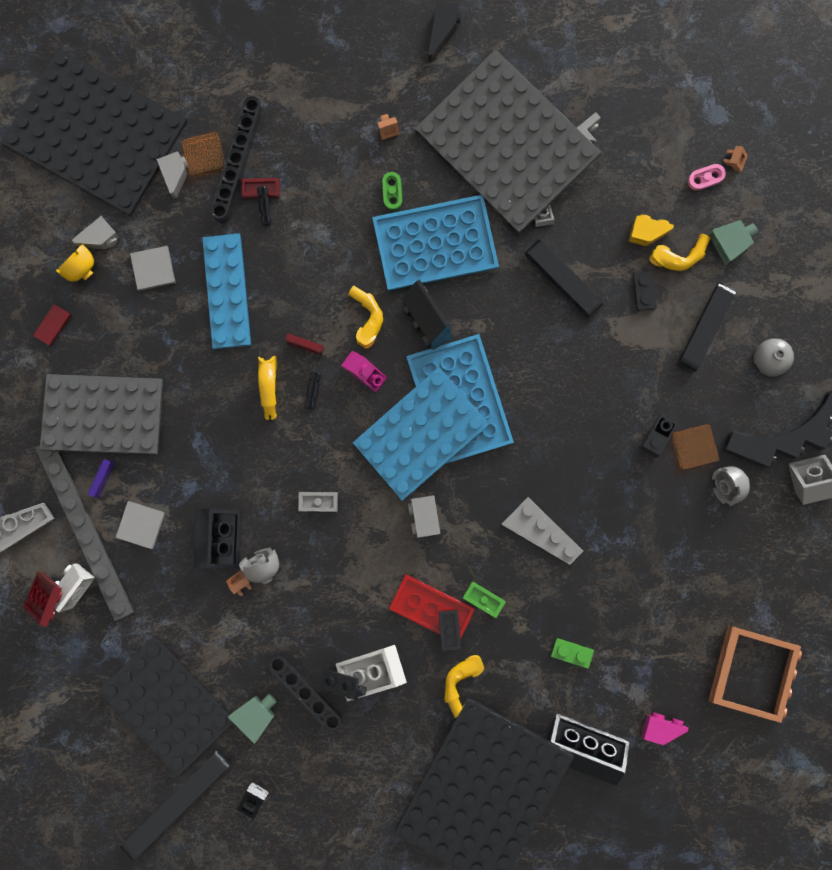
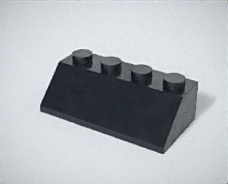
(593, 750)

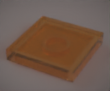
(203, 154)
(695, 446)

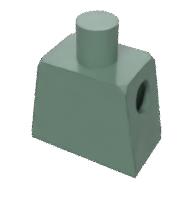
(732, 239)
(254, 716)

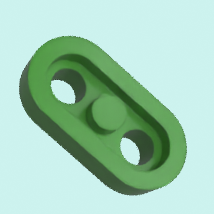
(392, 192)

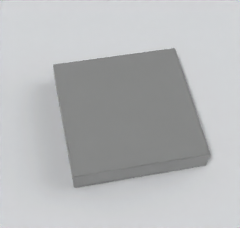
(152, 268)
(140, 525)

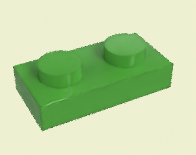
(484, 599)
(572, 653)

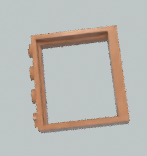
(724, 667)

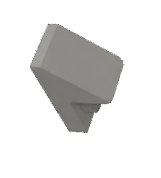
(590, 126)

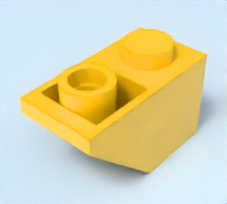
(647, 230)

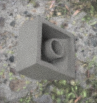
(812, 479)

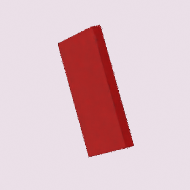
(422, 602)

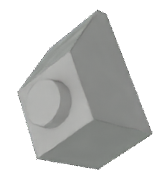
(174, 172)
(97, 235)

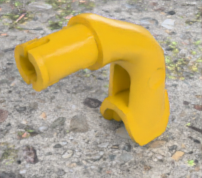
(665, 258)
(368, 334)
(266, 382)
(469, 667)

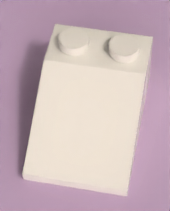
(73, 586)
(375, 670)

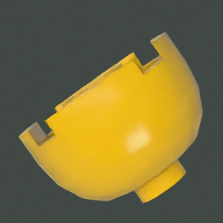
(77, 265)

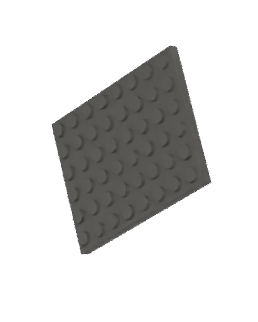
(508, 141)

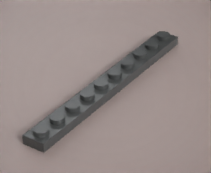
(86, 533)

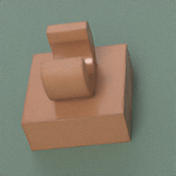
(388, 127)
(738, 158)
(237, 582)

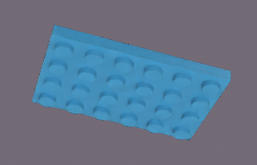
(435, 242)
(469, 370)
(421, 433)

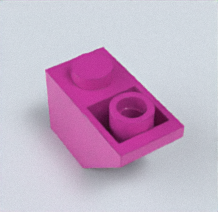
(364, 371)
(660, 730)

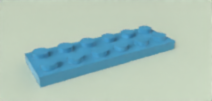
(226, 291)

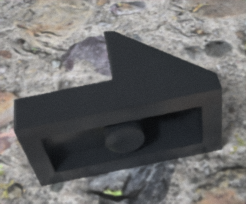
(252, 800)

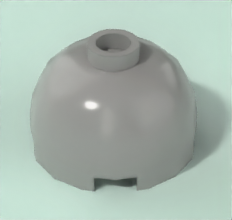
(774, 357)
(731, 485)
(260, 567)

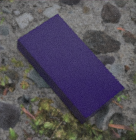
(101, 478)

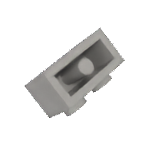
(425, 516)

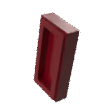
(250, 186)
(52, 325)
(305, 344)

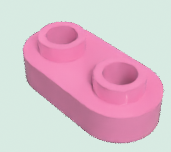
(705, 177)

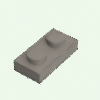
(318, 501)

